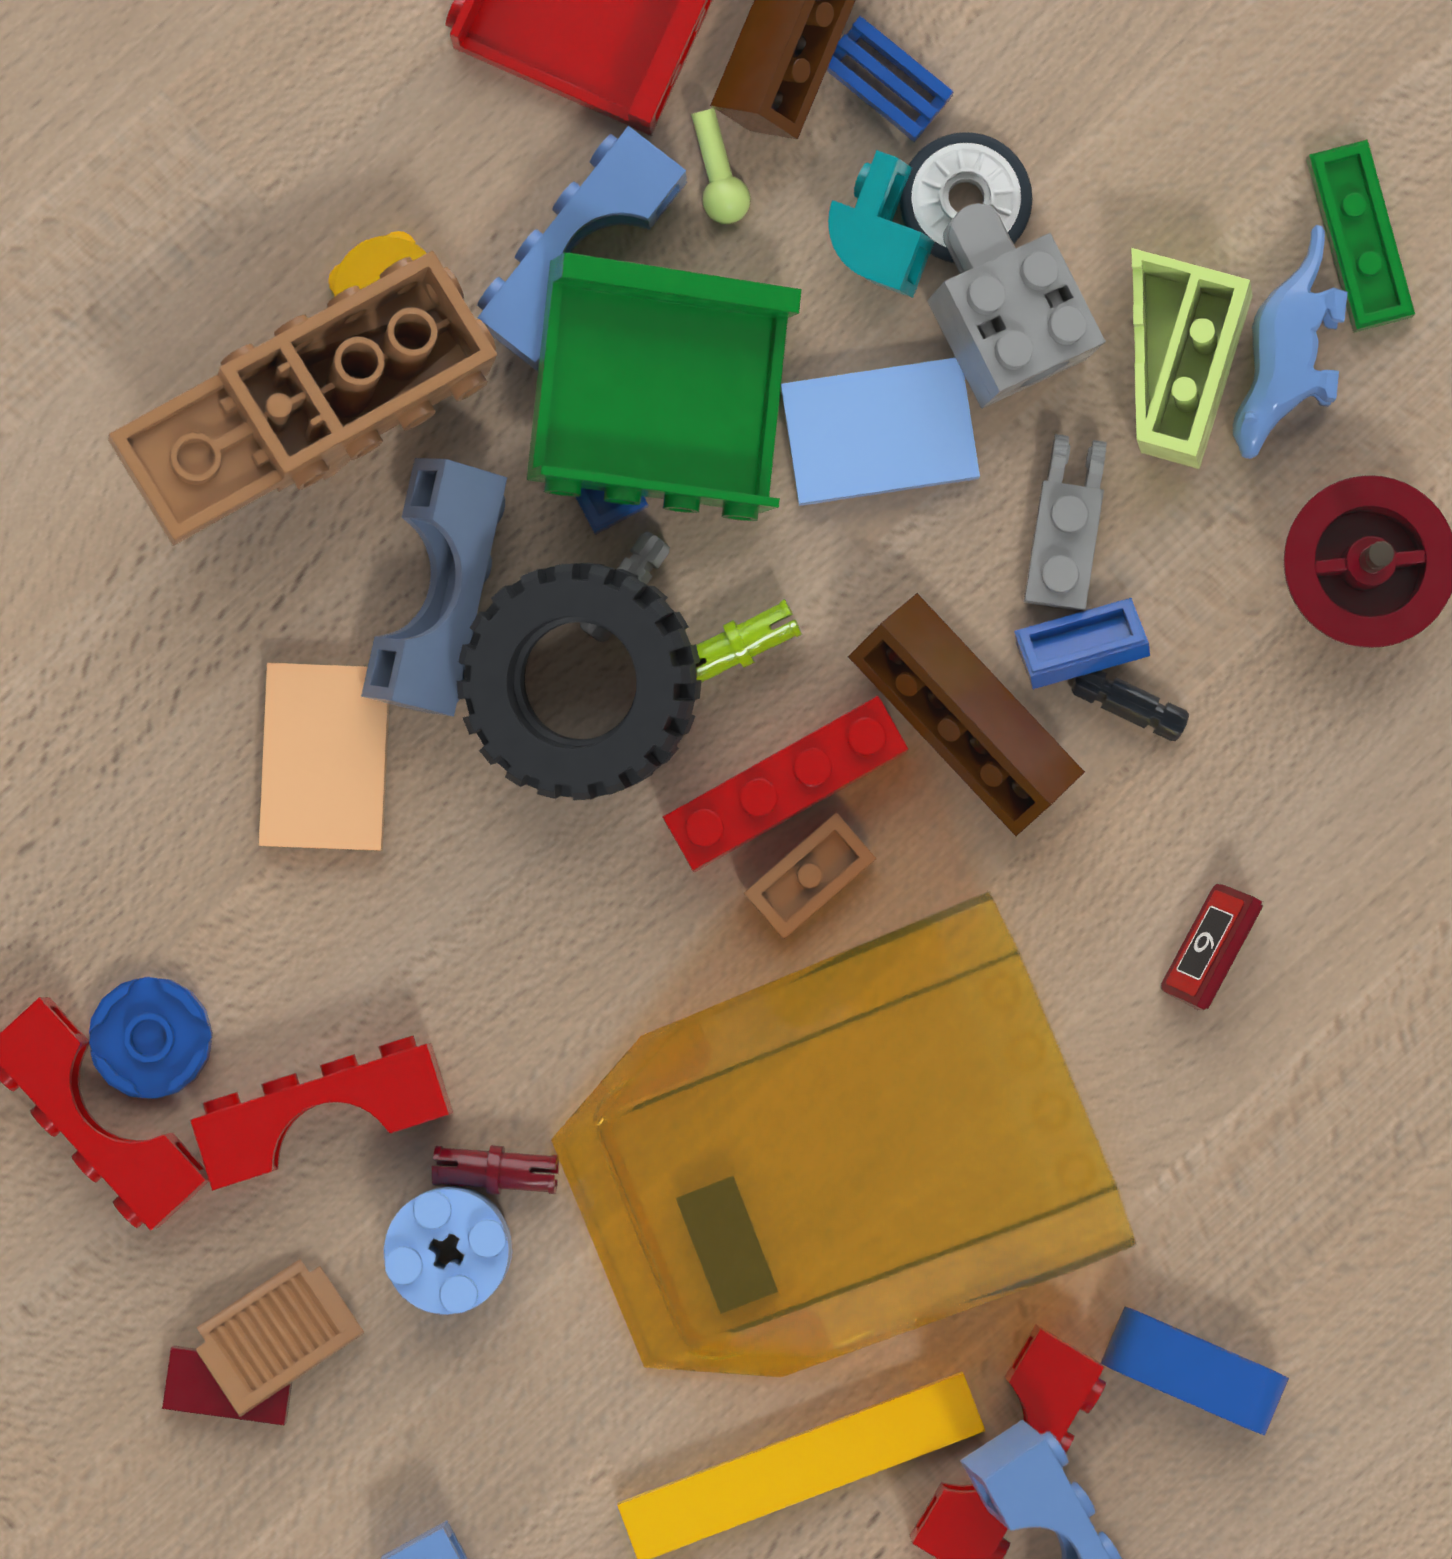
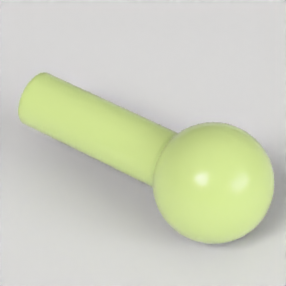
(725, 196)

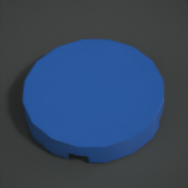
(150, 1037)

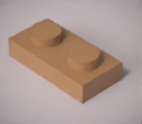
(810, 875)

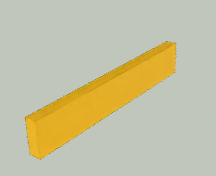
(801, 1466)

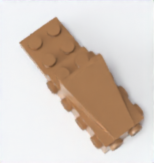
(308, 397)

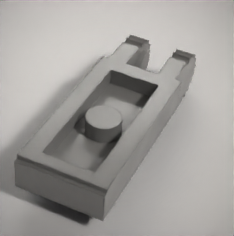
(1066, 531)

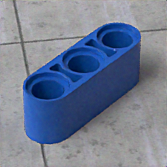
(1194, 1370)

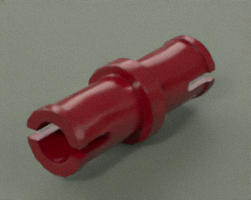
(495, 1169)

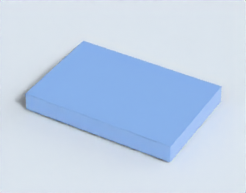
(880, 431)

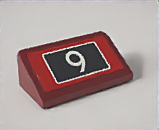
(1211, 946)

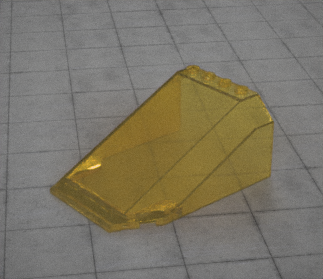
(841, 1156)

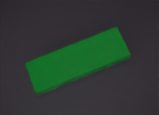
(1360, 235)

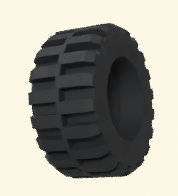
(498, 695)

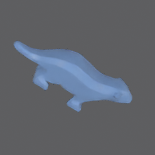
(1287, 349)

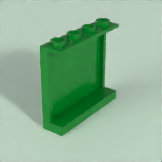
(659, 385)

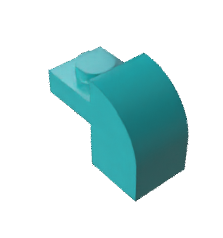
(867, 236)

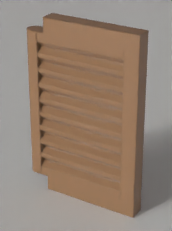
(275, 1335)

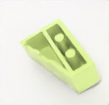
(1184, 348)

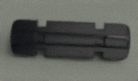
(1132, 704)

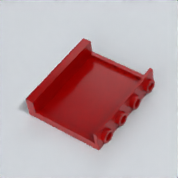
(593, 52)

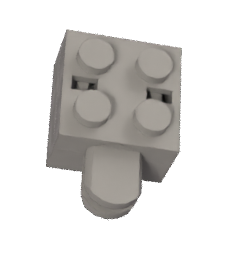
(1010, 309)

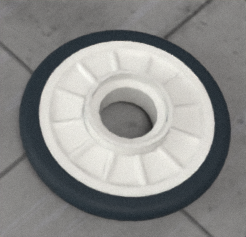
(971, 160)

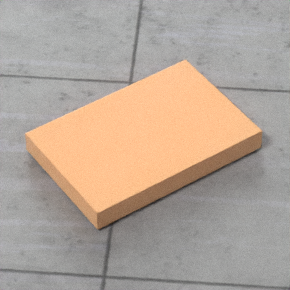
(322, 759)

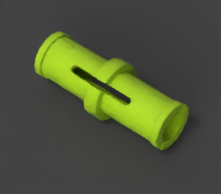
(744, 641)

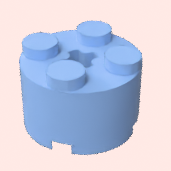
(414, 1261)

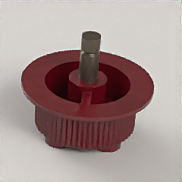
(1369, 561)

